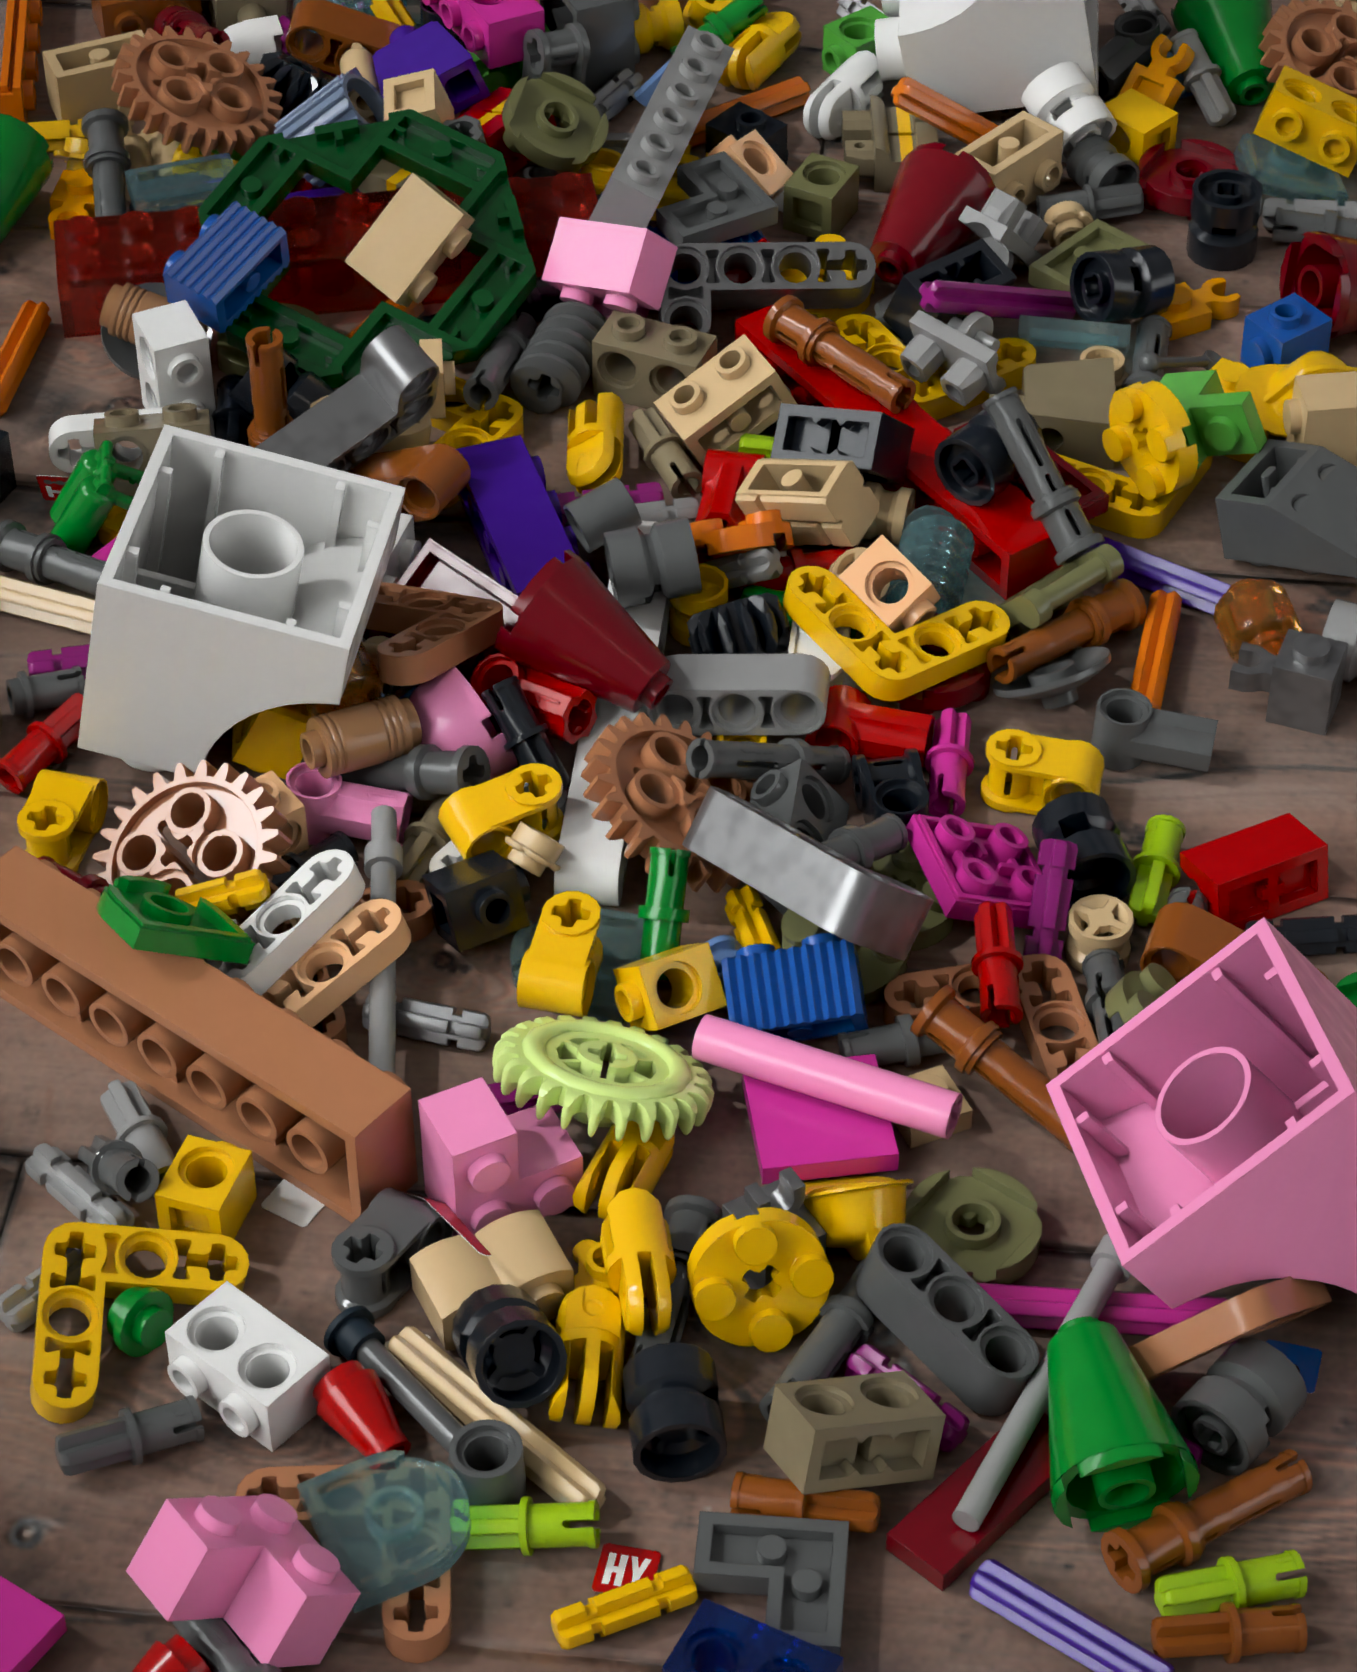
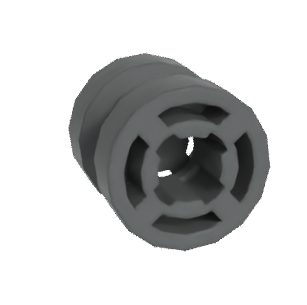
(1099, 164)

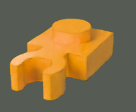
(1158, 78)
(71, 197)
(1194, 309)

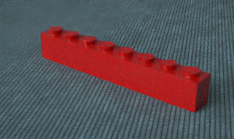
(1009, 544)

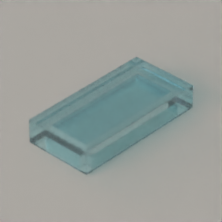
(176, 183)
(1073, 333)

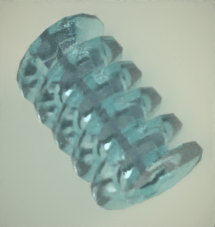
(940, 551)

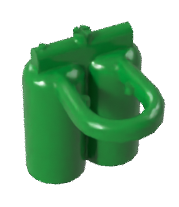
(90, 497)

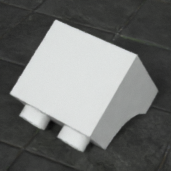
(985, 48)
(229, 596)

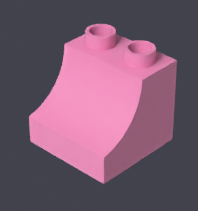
(1225, 1126)

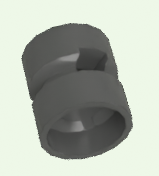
(652, 562)
(1240, 1405)

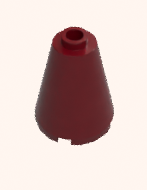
(925, 209)
(1325, 275)
(585, 637)

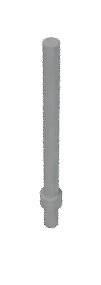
(383, 867)
(1033, 1400)

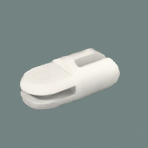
(843, 90)

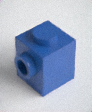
(1284, 332)

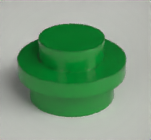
(140, 1320)

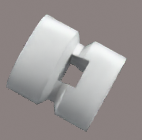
(1068, 102)

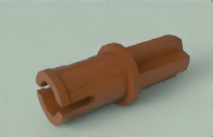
(780, 1497)
(1231, 1632)

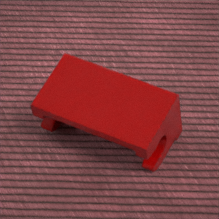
(1259, 871)

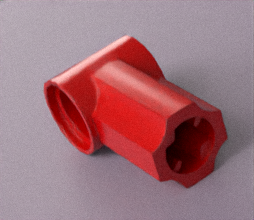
(721, 479)
(560, 704)
(871, 728)

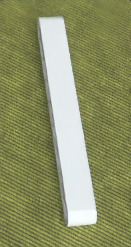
(590, 859)

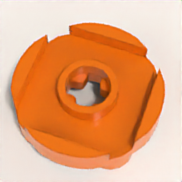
(757, 531)

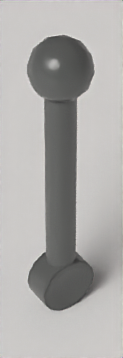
(1152, 362)

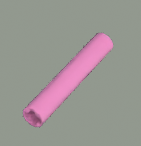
(827, 1076)

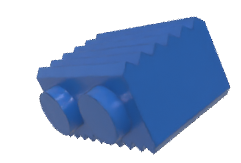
(227, 265)
(798, 989)

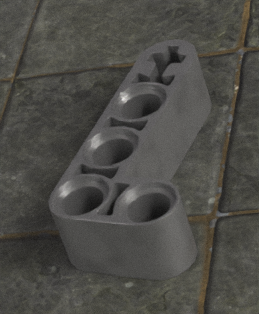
(764, 264)
(368, 411)
(807, 875)

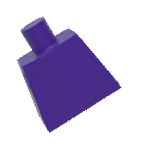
(430, 48)

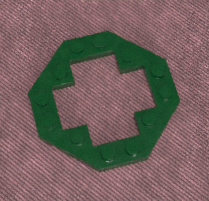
(344, 157)

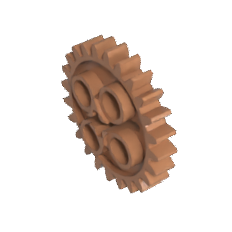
(1314, 42)
(195, 91)
(649, 794)
(235, 823)

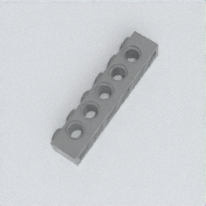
(663, 131)

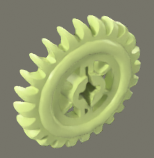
(564, 1066)

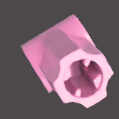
(343, 805)

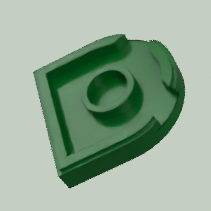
(164, 924)

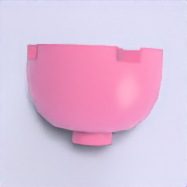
(456, 716)

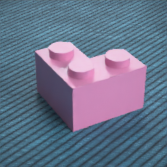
(609, 266)
(492, 1161)
(251, 1567)

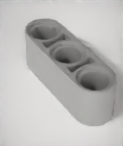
(746, 693)

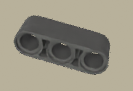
(947, 1319)

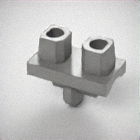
(1006, 227)
(961, 348)

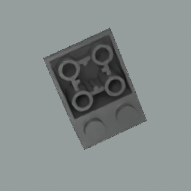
(1292, 510)

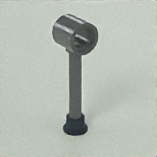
(482, 1453)

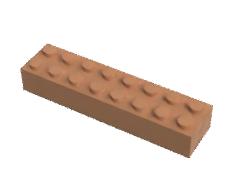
(204, 1043)

